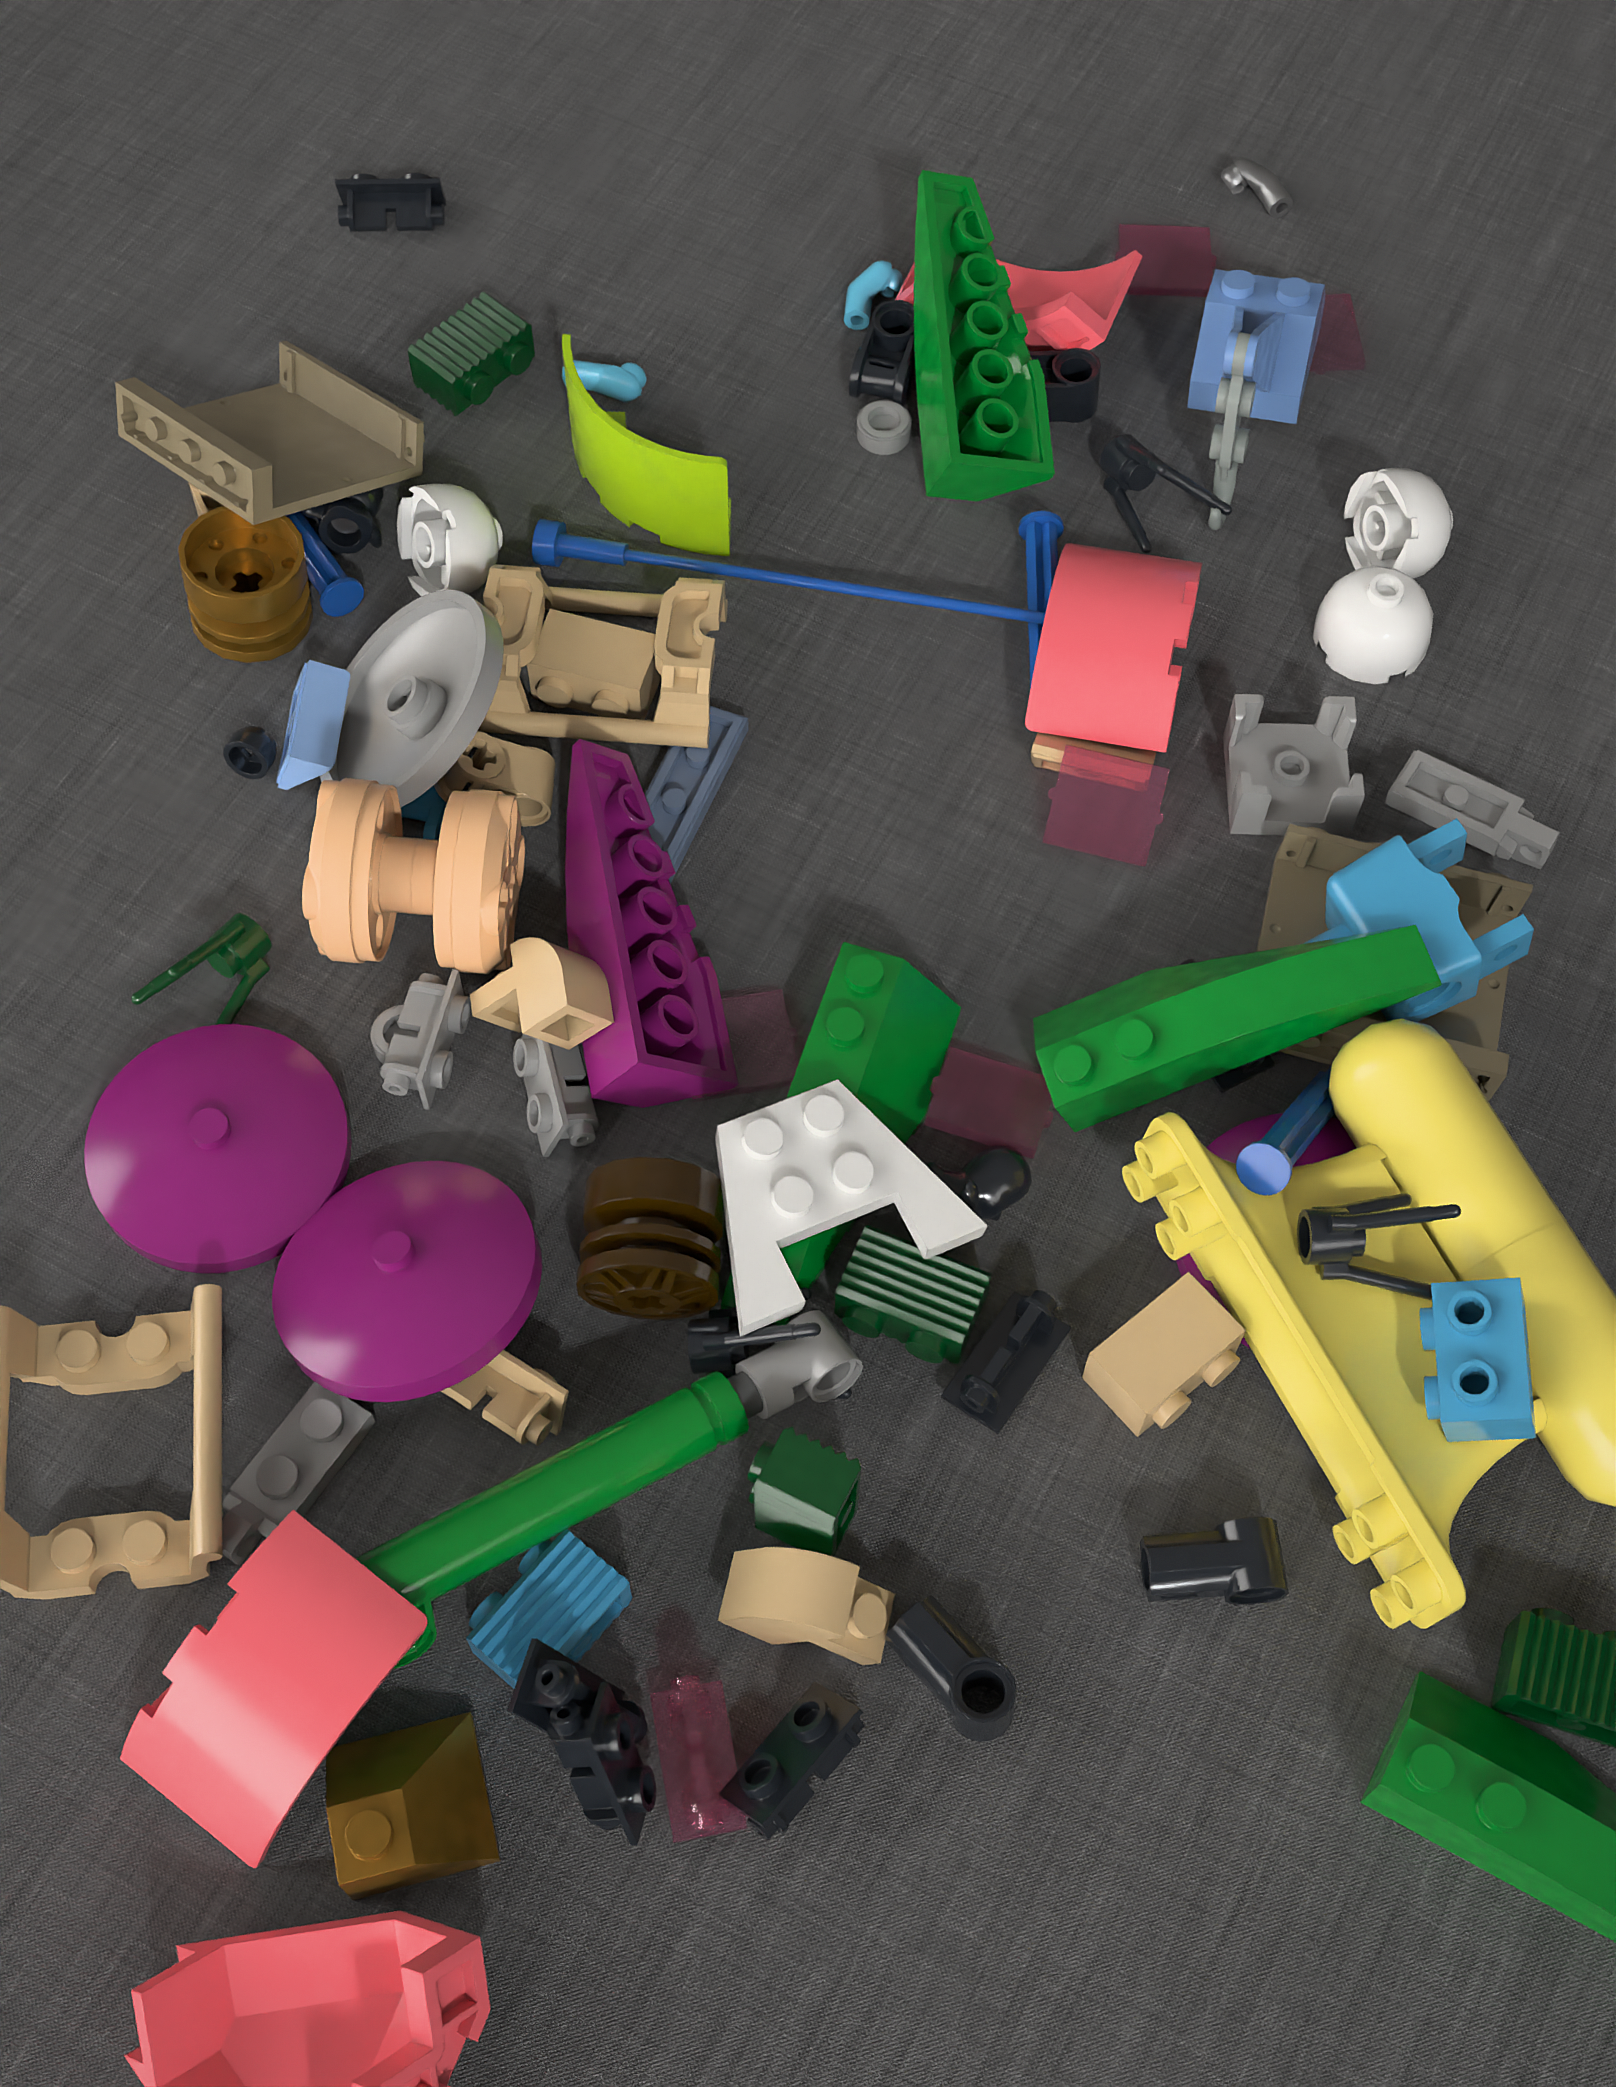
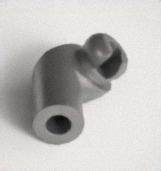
(1262, 181)

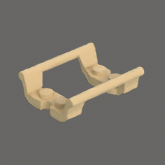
(680, 648)
(87, 1363)

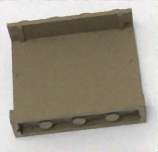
(278, 444)
(1297, 914)

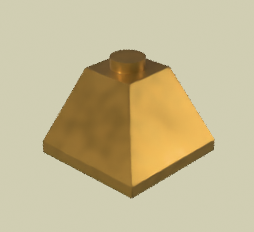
(408, 1807)

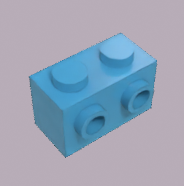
(1480, 1360)

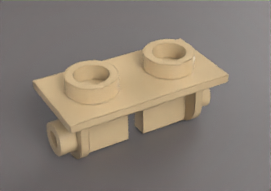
(524, 1400)

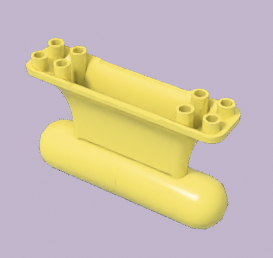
(1354, 1352)

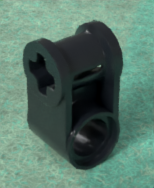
(887, 354)
(1070, 383)

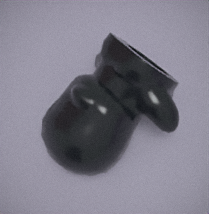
(348, 522)
(989, 1180)

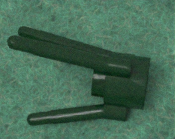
(230, 950)

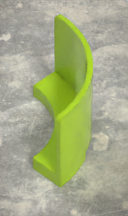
(647, 483)

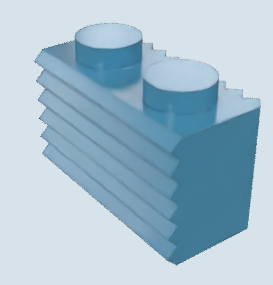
(560, 1599)

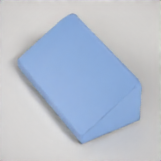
(313, 724)

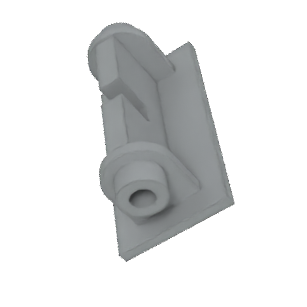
(425, 1061)
(553, 1108)

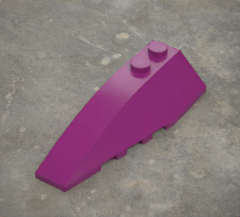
(624, 916)

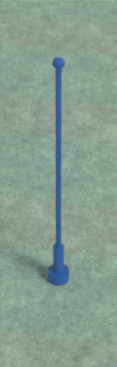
(553, 544)

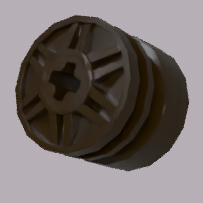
(651, 1239)

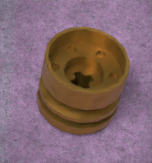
(246, 585)

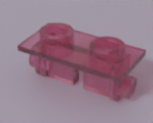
(696, 1758)

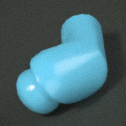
(860, 293)
(610, 380)

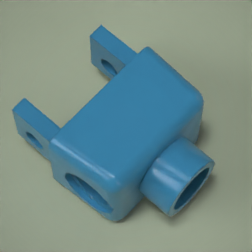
(1402, 888)

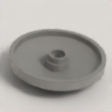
(419, 693)

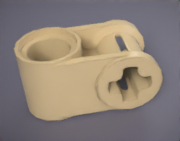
(505, 768)

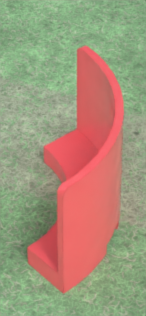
(1063, 306)
(1111, 647)
(270, 1686)

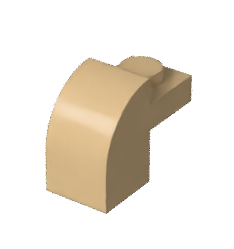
(547, 995)
(807, 1597)

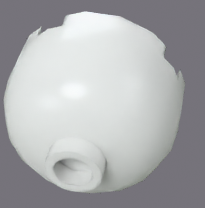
(1398, 521)
(448, 538)
(1374, 624)

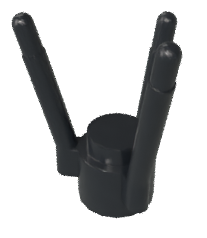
(1135, 468)
(1337, 1233)
(717, 1344)

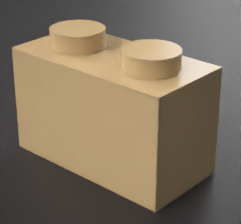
(594, 667)
(1164, 1356)

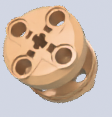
(369, 872)

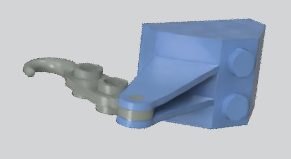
(1252, 361)

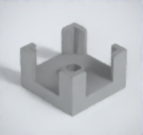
(1290, 770)

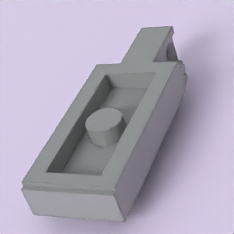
(1489, 814)
(292, 1468)

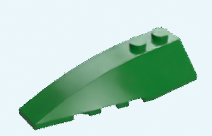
(974, 374)
(1216, 1016)
(885, 1040)
(1500, 1801)

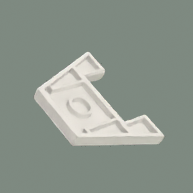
(811, 1169)

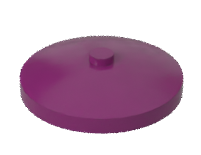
(217, 1147)
(407, 1281)

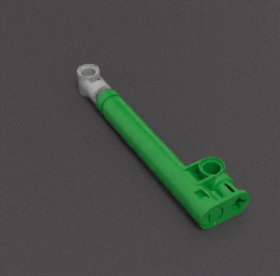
(607, 1469)

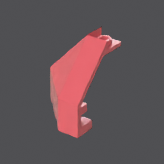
(315, 2007)

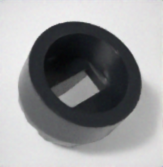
(262, 756)

